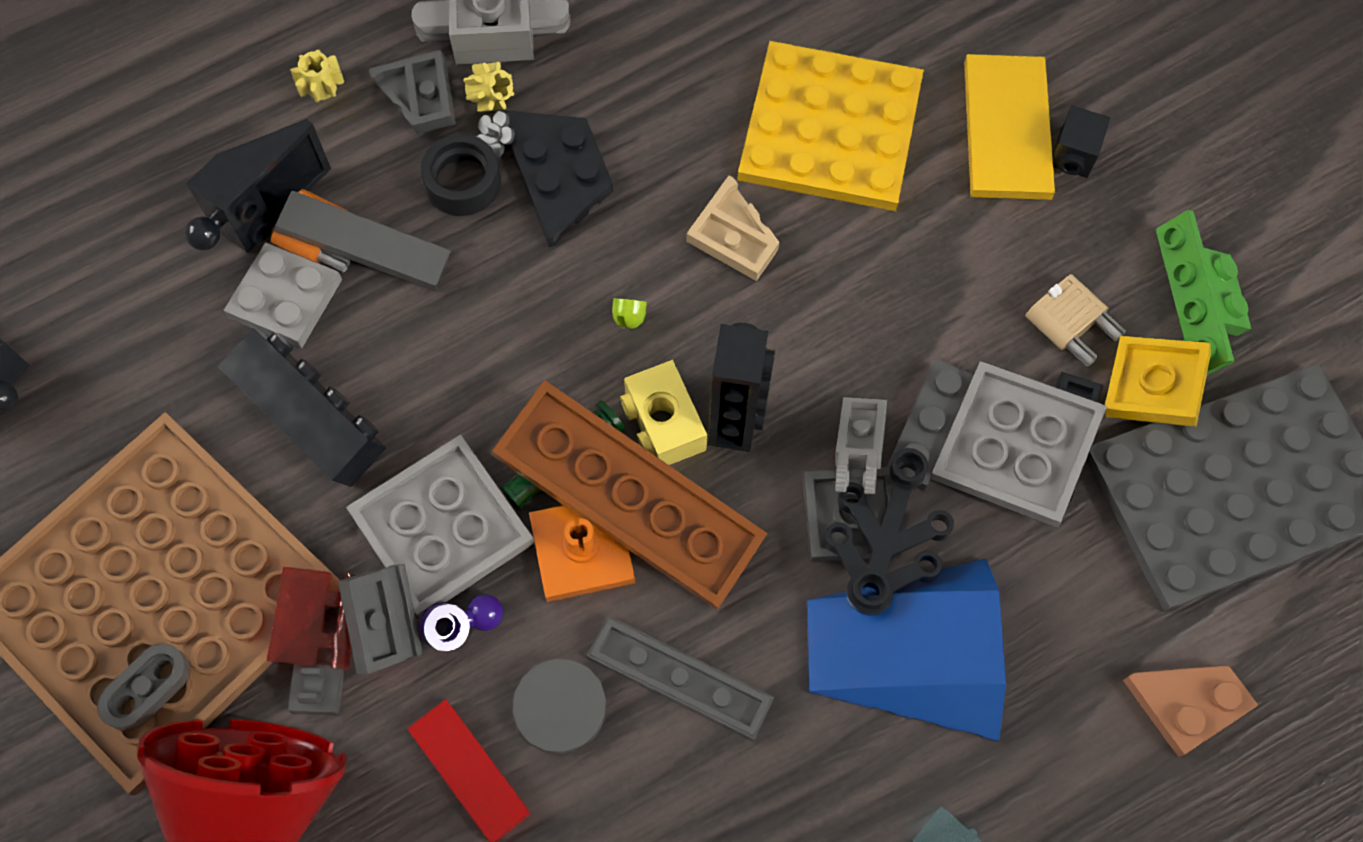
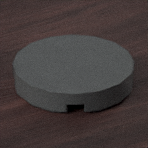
(559, 706)

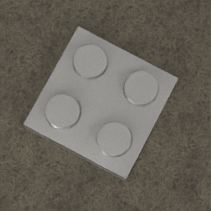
(283, 294)

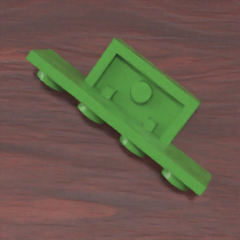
(1203, 289)

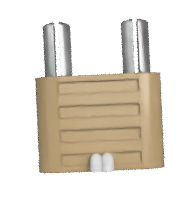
(1068, 313)

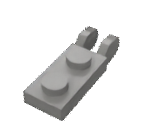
(860, 441)

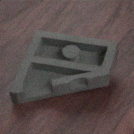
(418, 90)

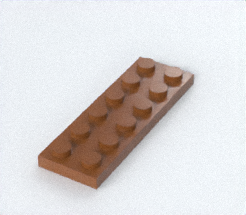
(629, 494)

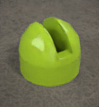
(628, 312)

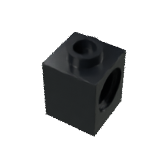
(1080, 141)

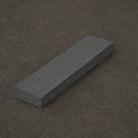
(363, 240)
(680, 678)

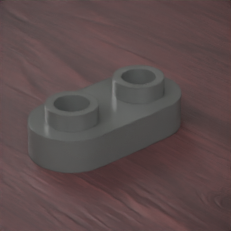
(143, 683)

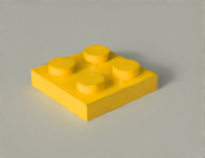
(1158, 380)

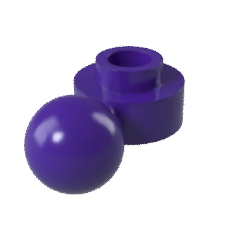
(482, 613)

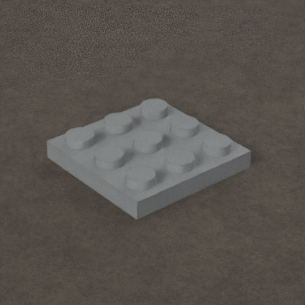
(1019, 443)
(441, 523)

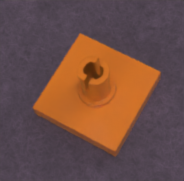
(577, 555)

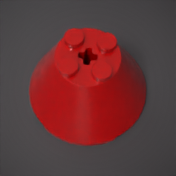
(238, 780)

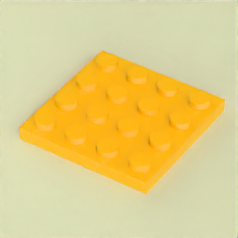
(831, 126)

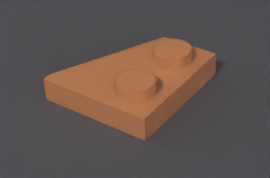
(1190, 702)

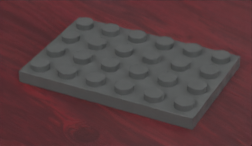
(1240, 493)

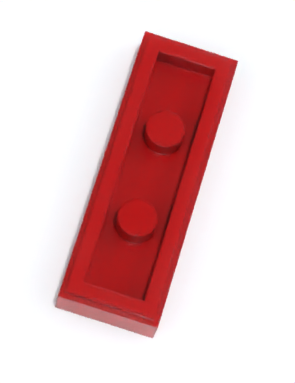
(469, 772)

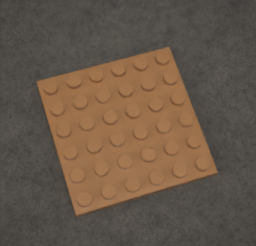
(140, 559)

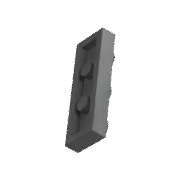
(933, 415)

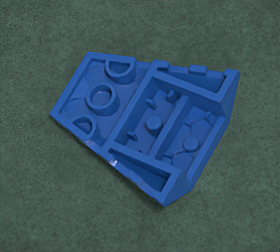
(923, 658)

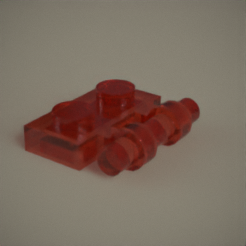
(300, 620)

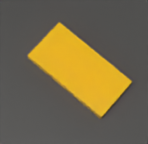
(1008, 127)

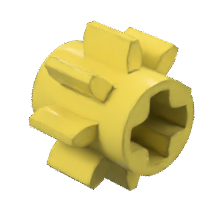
(317, 75)
(488, 86)

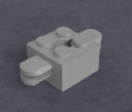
(474, 41)

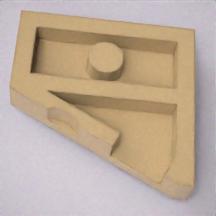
(733, 232)

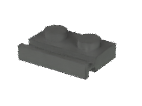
(380, 618)

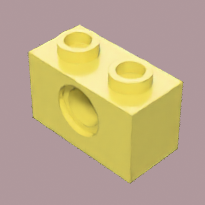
(663, 390)

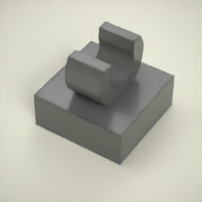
(315, 690)

